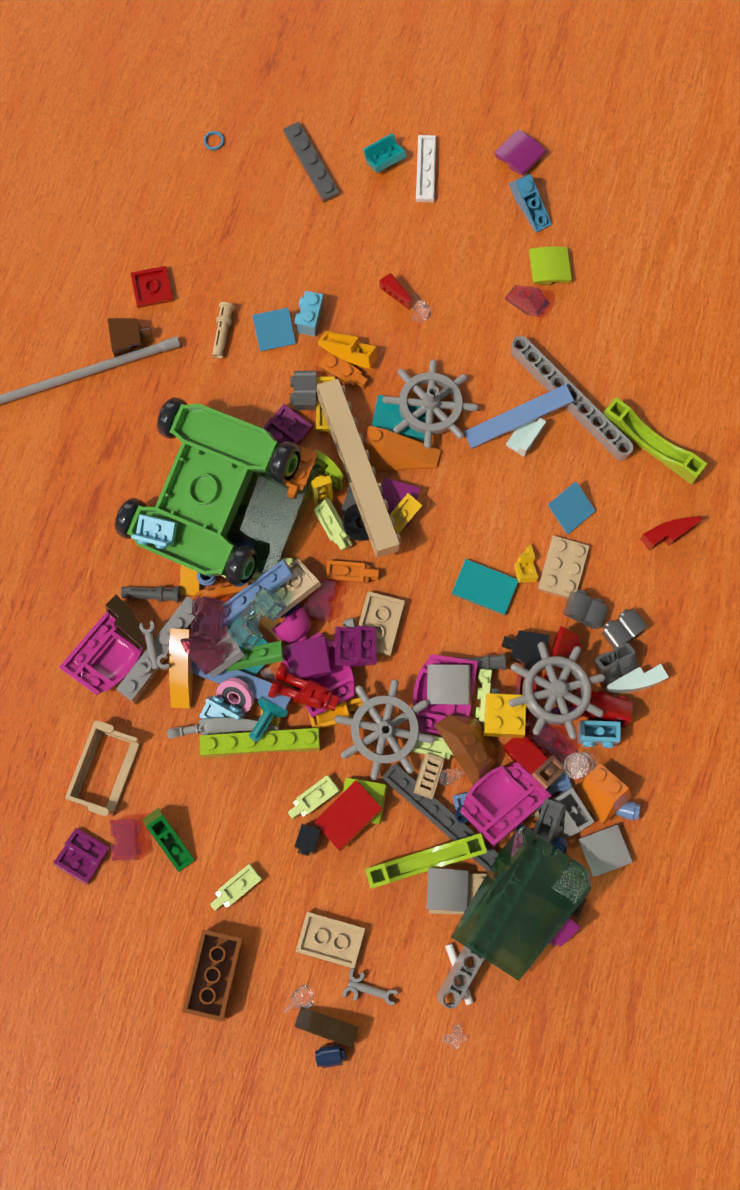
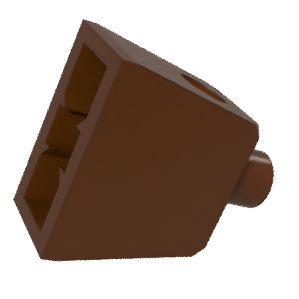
(126, 335)

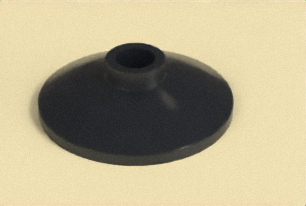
(349, 523)

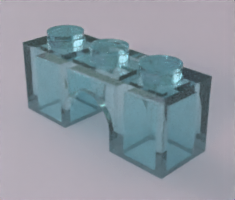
(245, 628)

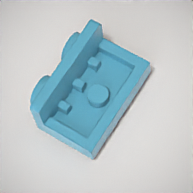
(155, 531)
(217, 708)

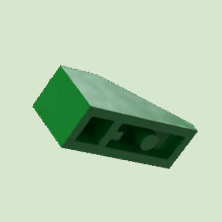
(168, 839)

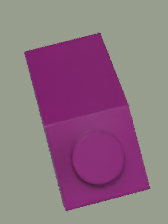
(565, 933)

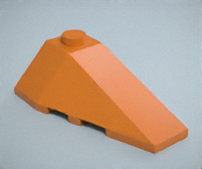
(398, 452)

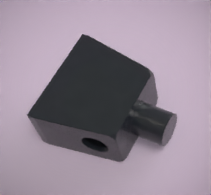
(525, 647)

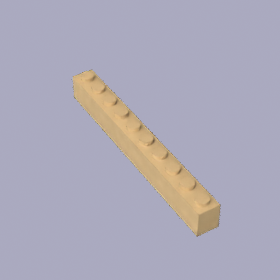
(357, 468)

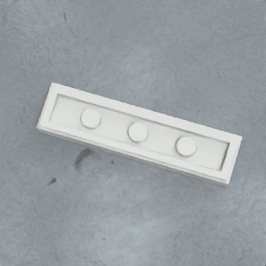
(426, 168)

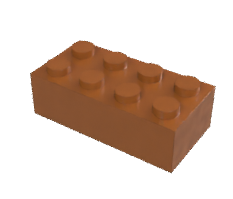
(213, 975)

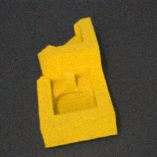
(525, 567)

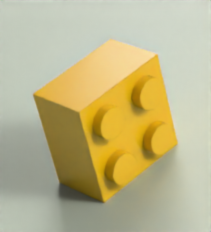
(502, 719)

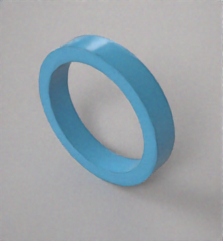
(213, 133)

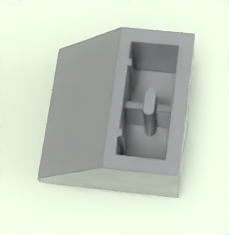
(575, 814)

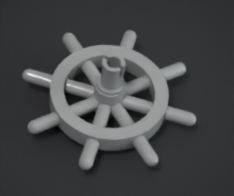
(430, 403)
(556, 690)
(384, 729)

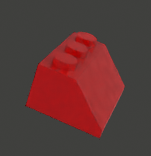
(562, 647)
(614, 709)

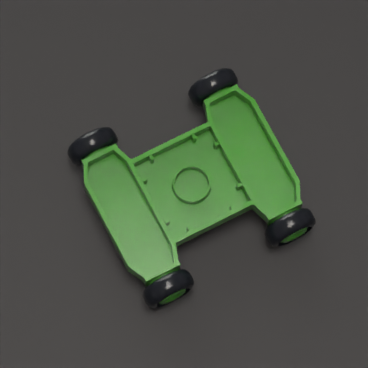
(208, 487)

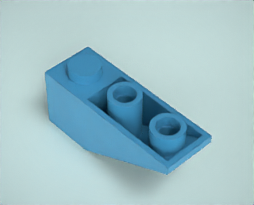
(530, 202)

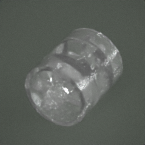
(579, 764)

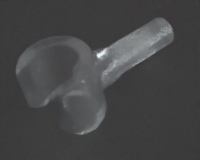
(267, 673)

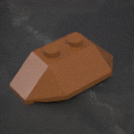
(469, 745)

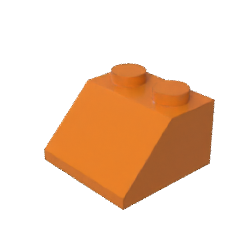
(603, 793)

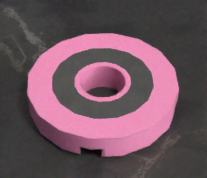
(239, 687)

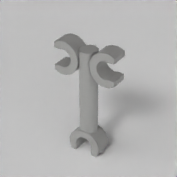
(154, 662)
(354, 985)

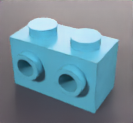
(310, 313)
(599, 733)

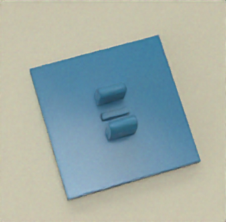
(273, 329)
(571, 507)

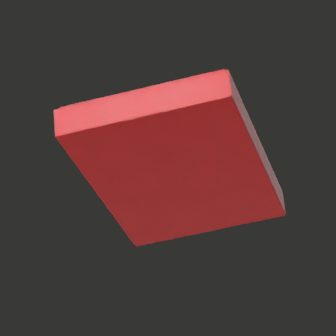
(348, 815)

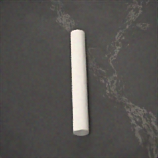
(453, 957)

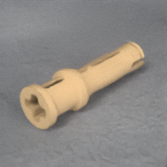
(224, 322)

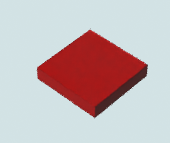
(151, 287)

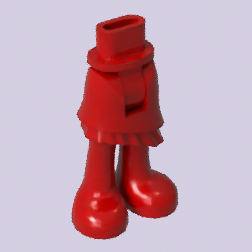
(311, 692)

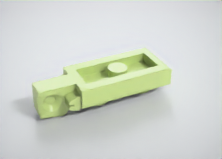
(332, 524)
(485, 680)
(437, 748)
(314, 797)
(236, 887)

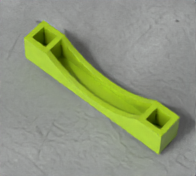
(677, 459)
(272, 741)
(429, 858)

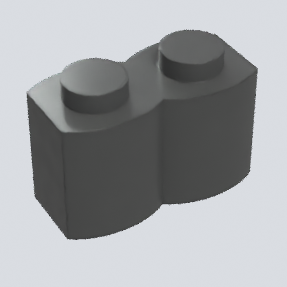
(304, 390)
(585, 609)
(624, 629)
(616, 663)

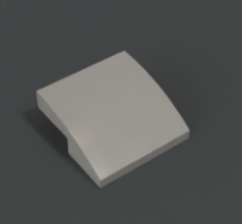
(231, 650)
(448, 684)
(605, 850)
(447, 889)

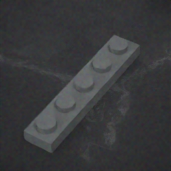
(311, 162)

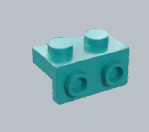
(383, 153)

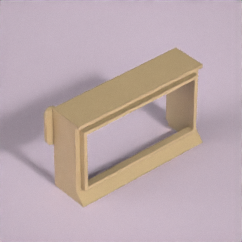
(85, 761)

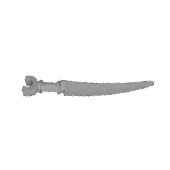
(216, 726)

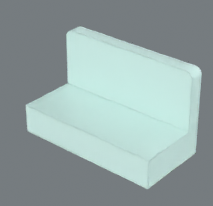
(525, 436)

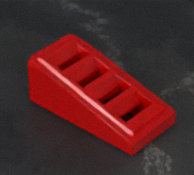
(393, 288)

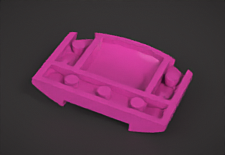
(101, 657)
(339, 681)
(435, 712)
(503, 801)

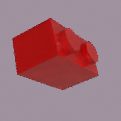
(525, 753)

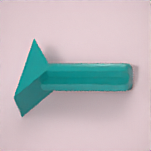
(269, 712)

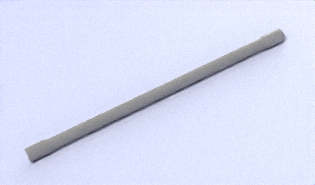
(164, 345)

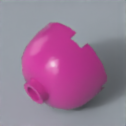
(293, 627)

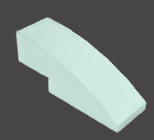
(638, 680)

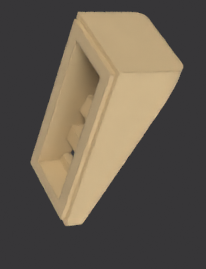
(433, 764)

